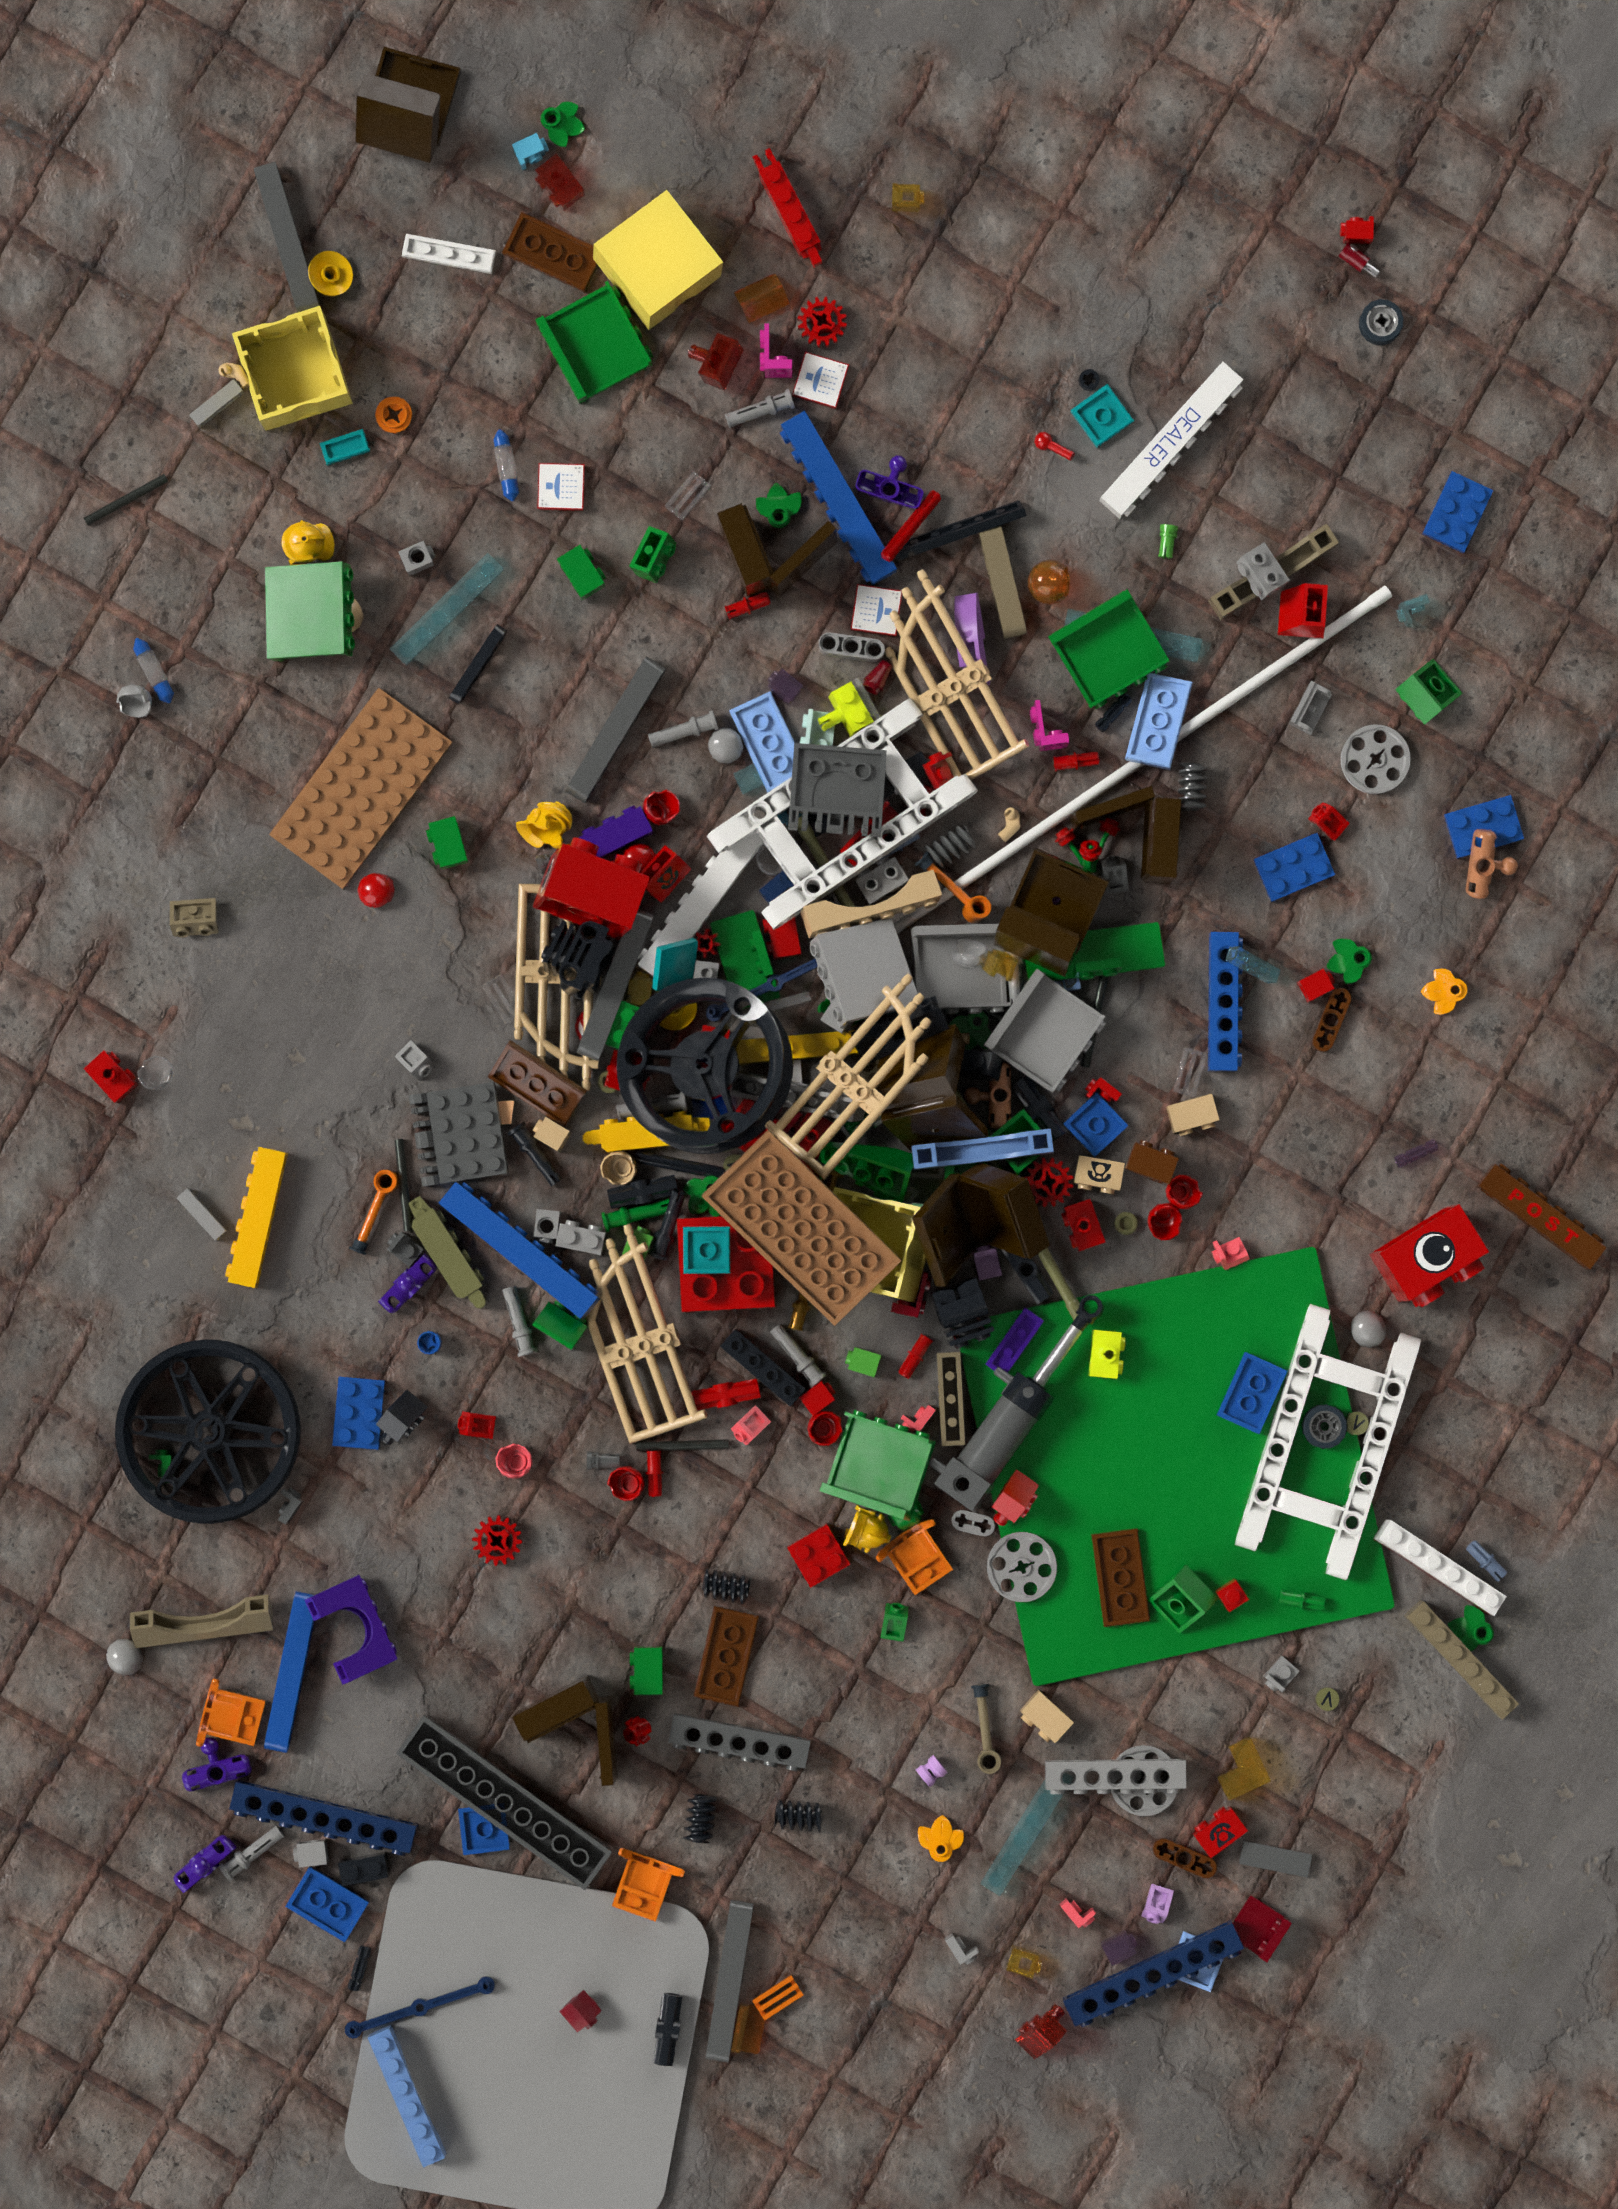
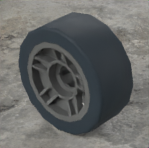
(1336, 1423)

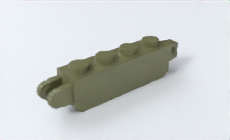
(446, 1253)

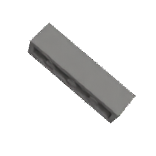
(216, 403)
(201, 1214)

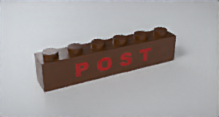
(1541, 1217)

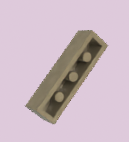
(950, 1399)

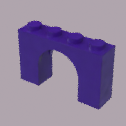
(377, 1648)

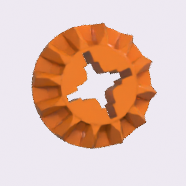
(395, 404)

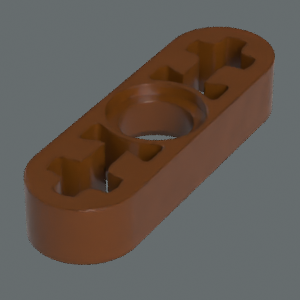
(1343, 1006)
(1202, 1858)

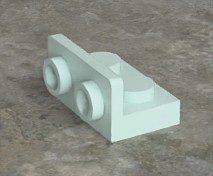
(814, 732)

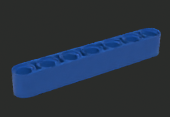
(290, 1675)

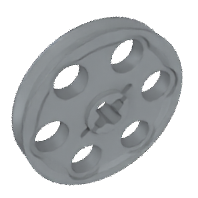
(1387, 761)
(1020, 1579)
(1149, 1807)

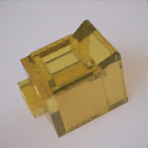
(899, 204)
(1000, 963)
(639, 989)
(1015, 1958)

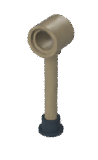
(981, 1692)

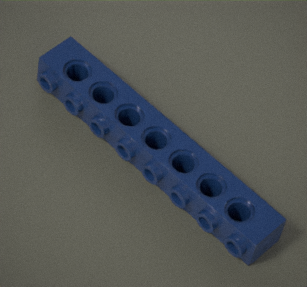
(404, 1829)
(1075, 2001)

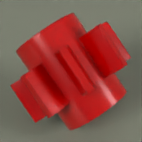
(712, 943)
(637, 1731)

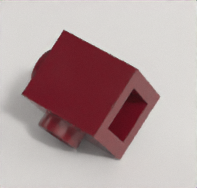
(581, 2011)

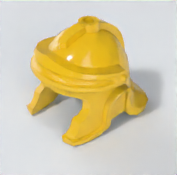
(318, 543)
(546, 824)
(867, 1530)

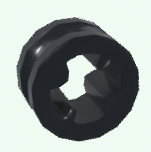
(1085, 373)

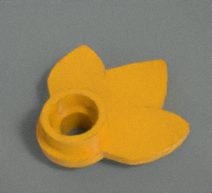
(1441, 991)
(940, 1835)

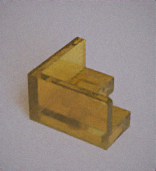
(1249, 1771)

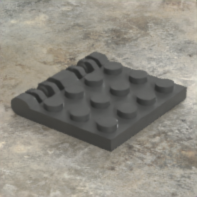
(838, 785)
(463, 1132)

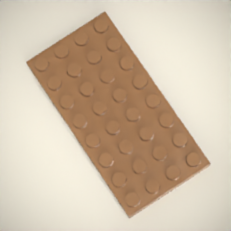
(361, 788)
(801, 1227)

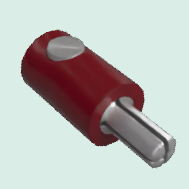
(1357, 259)

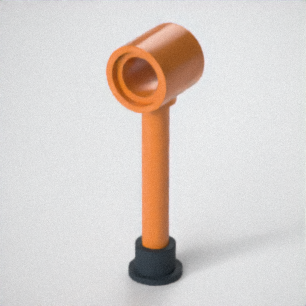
(968, 912)
(360, 1244)

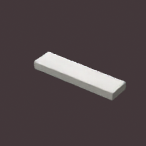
(448, 253)

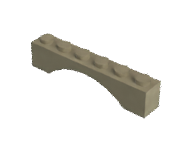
(1291, 561)
(157, 1628)
(1461, 1659)

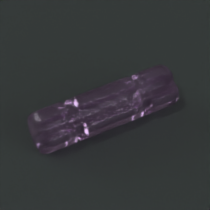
(1416, 1153)

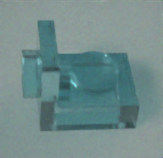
(1414, 605)

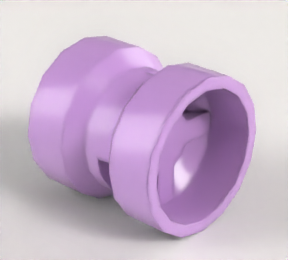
(935, 1767)

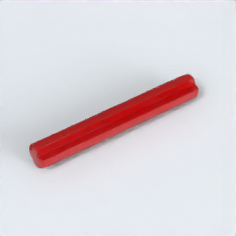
(910, 526)

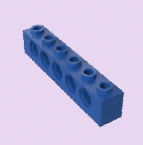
(1216, 1060)

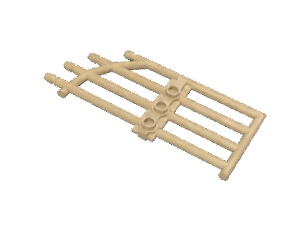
(951, 689)
(533, 972)
(853, 1085)
(640, 1346)

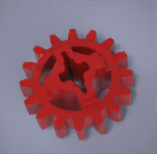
(813, 317)
(1045, 1167)
(486, 1528)

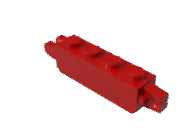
(789, 208)

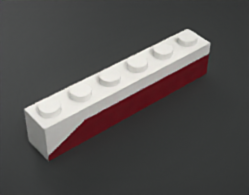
(1439, 1567)

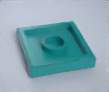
(1102, 416)
(674, 963)
(706, 1250)

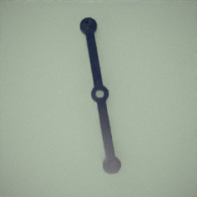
(715, 1012)
(354, 2028)

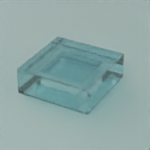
(748, 779)

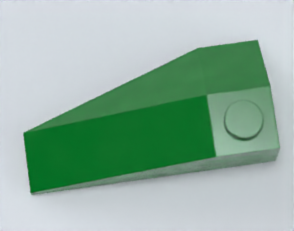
(878, 1168)

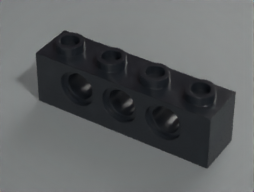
(928, 1008)
(762, 1367)

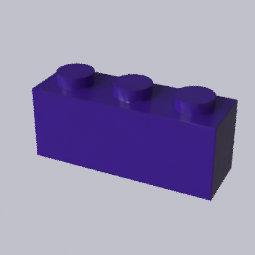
(618, 832)

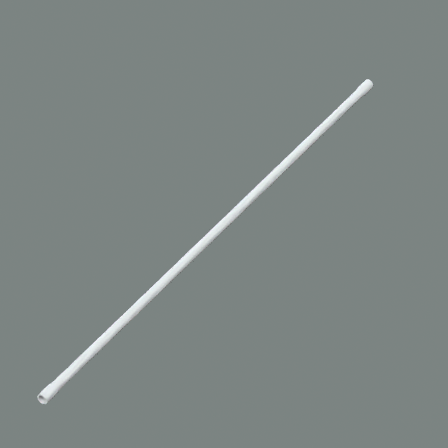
(1370, 603)

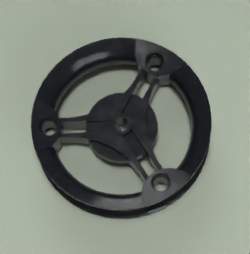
(710, 1049)

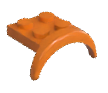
(916, 1556)
(230, 1716)
(643, 1884)

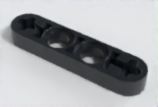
(478, 664)

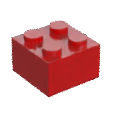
(818, 1555)

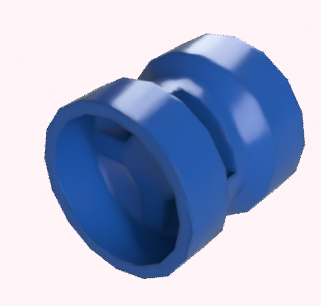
(426, 1343)

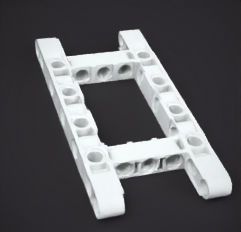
(864, 852)
(1284, 1429)

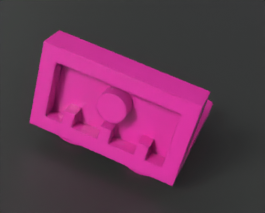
(774, 368)
(1054, 740)

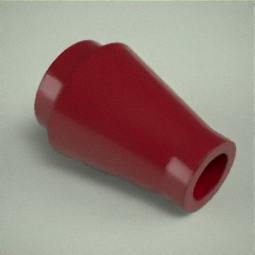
(877, 678)

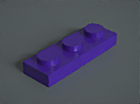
(1014, 1341)

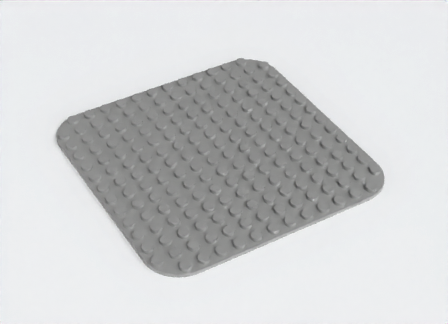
(507, 2081)

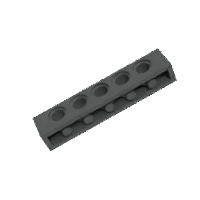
(706, 1727)

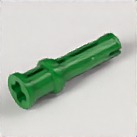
(626, 1216)

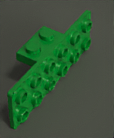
(1112, 952)

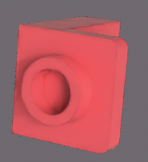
(1230, 1253)
(922, 1417)
(750, 1425)
(1073, 1911)

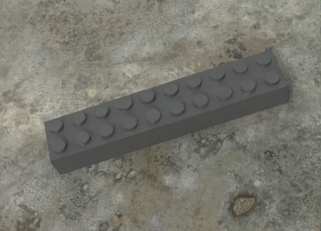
(528, 1817)

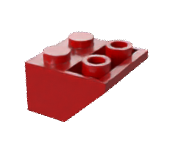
(1303, 611)

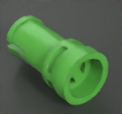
(1168, 534)

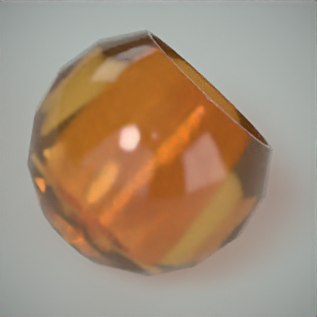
(1049, 582)

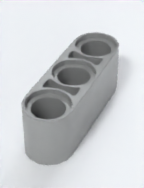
(863, 645)

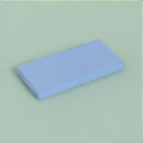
(1158, 721)
(766, 739)

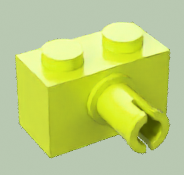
(848, 710)
(1106, 1354)

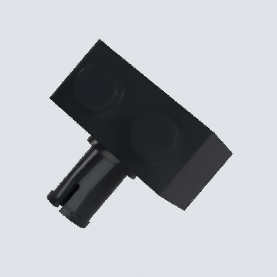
(401, 1418)

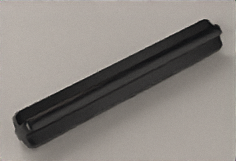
(678, 1164)

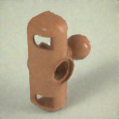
(1483, 876)
(999, 1109)

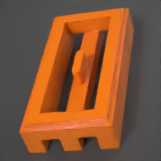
(761, 2008)

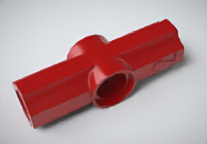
(726, 1394)

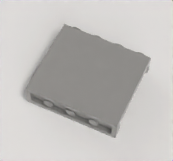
(858, 966)
(952, 985)
(1045, 1031)

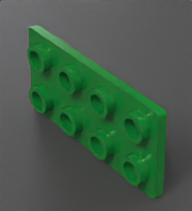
(744, 952)

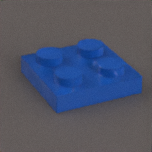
(1095, 1124)
(479, 1834)

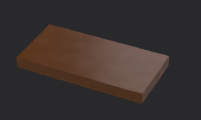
(551, 252)
(537, 1083)
(1120, 1577)
(726, 1656)

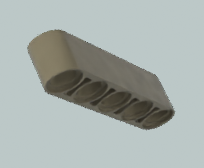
(1002, 582)

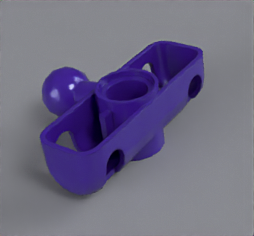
(902, 496)
(408, 1284)
(203, 1777)
(203, 1863)

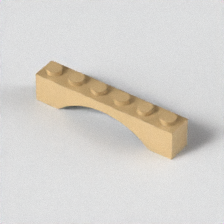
(827, 917)

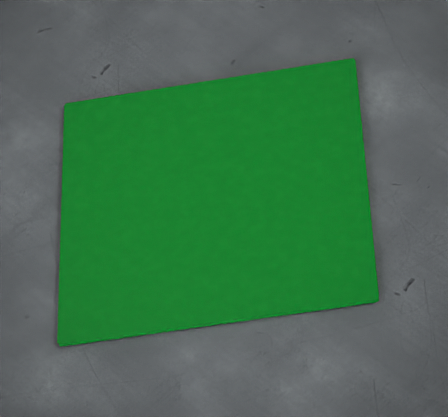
(1163, 1462)

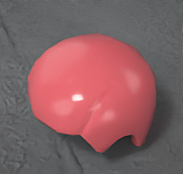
(514, 1461)

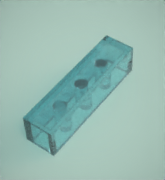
(1252, 964)

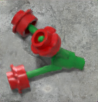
(1090, 849)

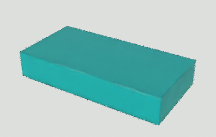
(344, 447)

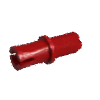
(748, 605)
(1076, 761)
(915, 1356)
(654, 1473)

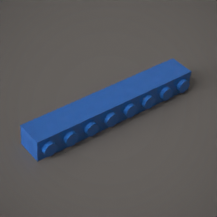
(838, 498)
(519, 1250)

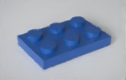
(1457, 512)
(1493, 815)
(1294, 867)
(1251, 1392)
(357, 1412)
(327, 1904)

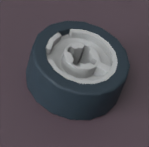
(1381, 310)

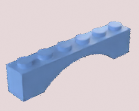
(982, 1150)
(399, 2080)

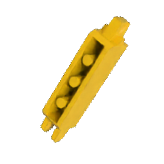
(633, 1136)

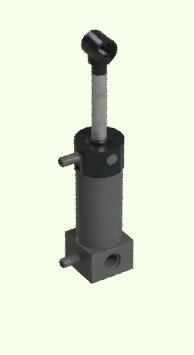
(1008, 1422)

